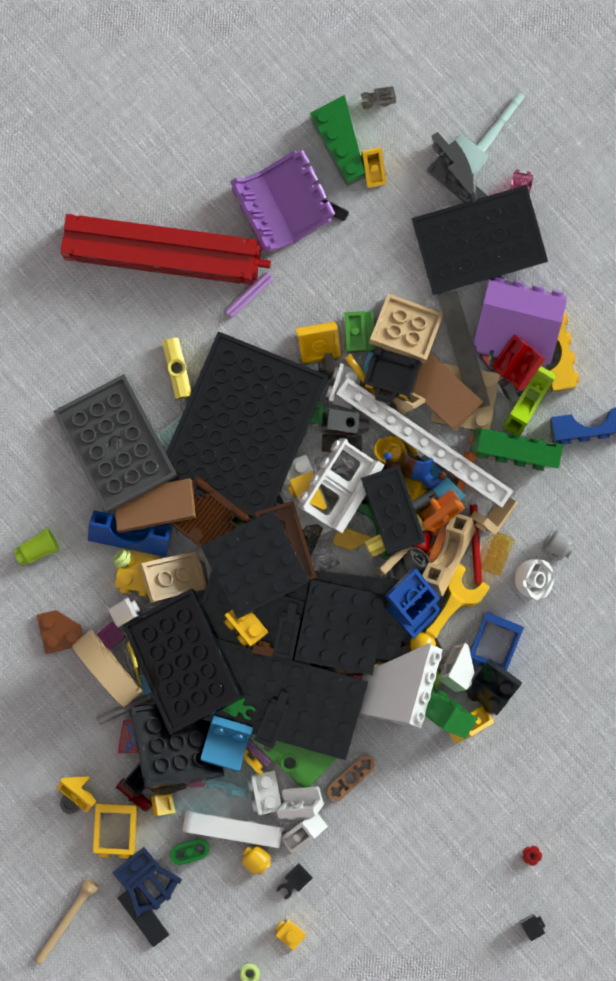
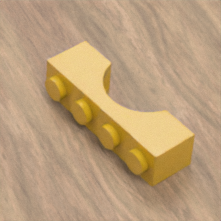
(566, 377)

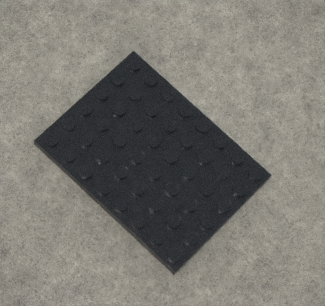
(245, 423)

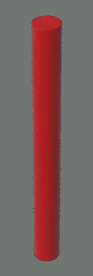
(476, 550)

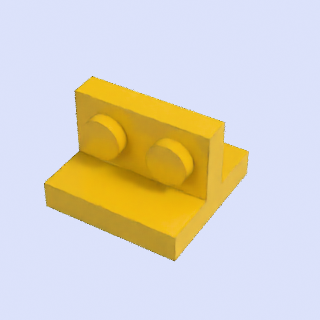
(318, 340)

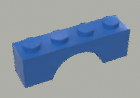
(567, 428)
(151, 540)

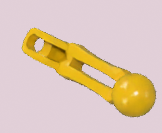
(457, 597)

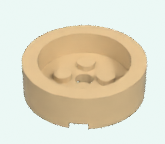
(107, 668)

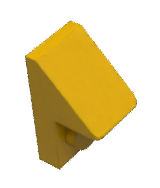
(373, 167)
(72, 788)

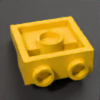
(130, 576)

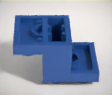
(413, 603)

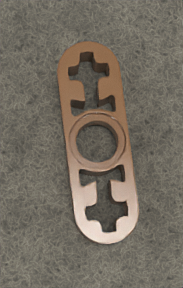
(350, 769)

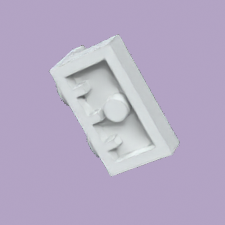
(340, 376)
(266, 792)

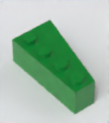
(338, 136)

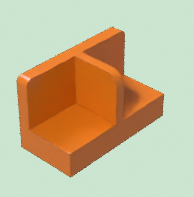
(441, 511)

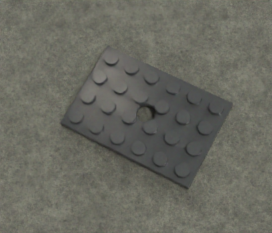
(90, 426)

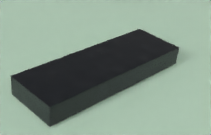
(148, 922)

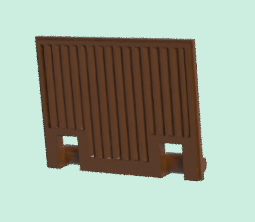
(213, 516)

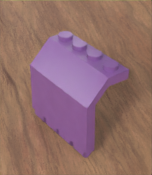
(283, 202)
(521, 311)

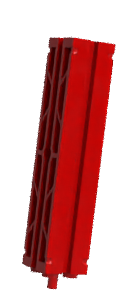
(161, 249)

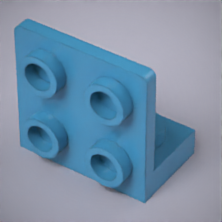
(226, 743)

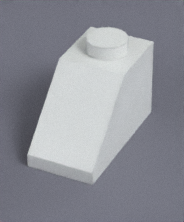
(458, 669)
(303, 833)

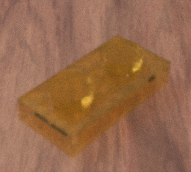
(497, 553)

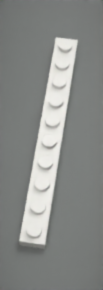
(424, 443)

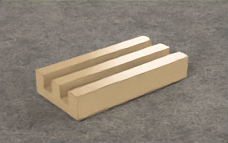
(391, 562)

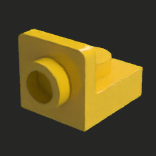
(289, 934)

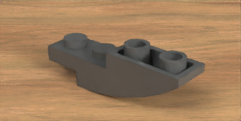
(457, 165)

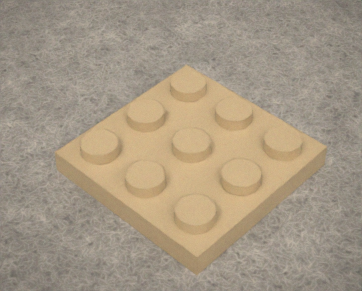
(406, 328)
(480, 417)

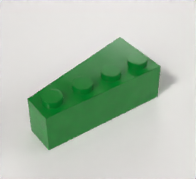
(516, 449)
(449, 714)

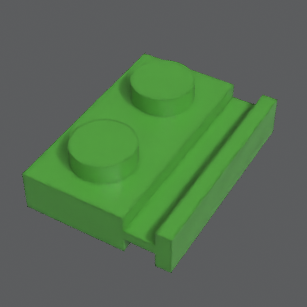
(358, 330)

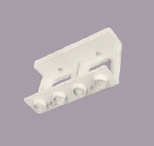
(350, 492)

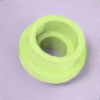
(121, 558)
(249, 966)

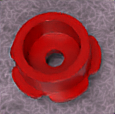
(532, 850)

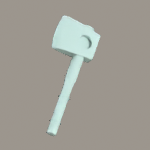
(476, 153)

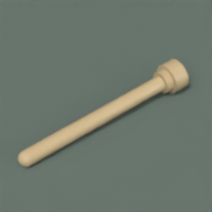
(88, 888)

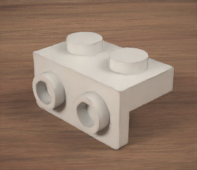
(300, 803)

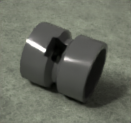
(413, 559)

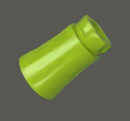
(36, 547)

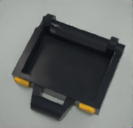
(392, 375)

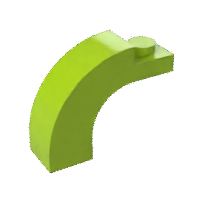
(529, 401)

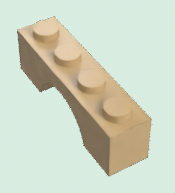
(457, 538)

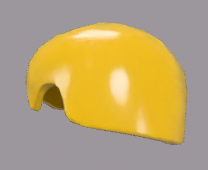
(389, 444)

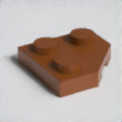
(58, 631)

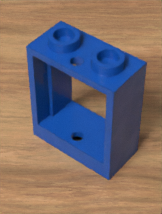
(503, 623)

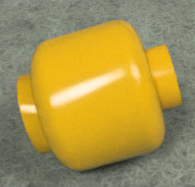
(256, 859)

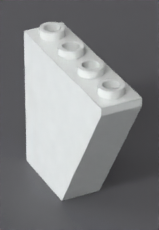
(402, 687)

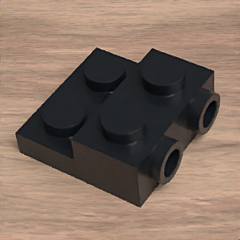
(493, 687)

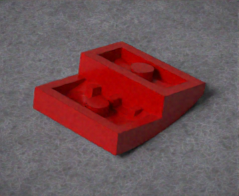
(518, 362)

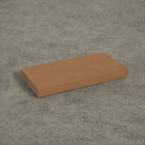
(445, 393)
(157, 507)

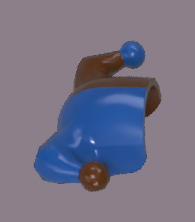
(416, 469)

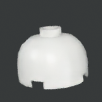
(534, 579)

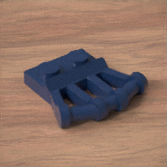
(136, 871)

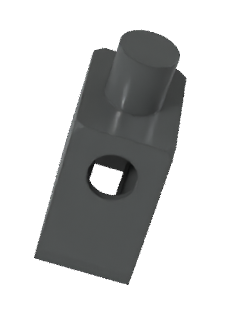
(335, 423)

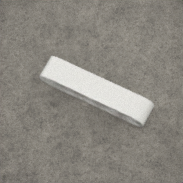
(232, 829)

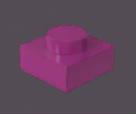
(111, 635)

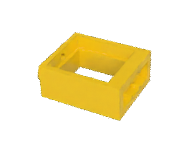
(115, 808)

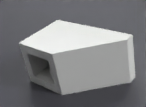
(125, 612)

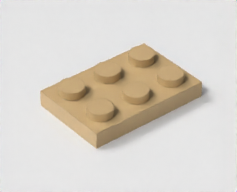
(173, 576)

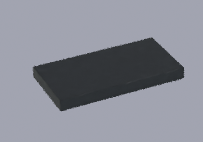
(393, 510)

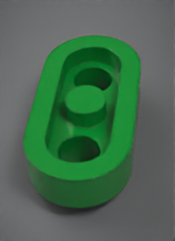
(189, 851)

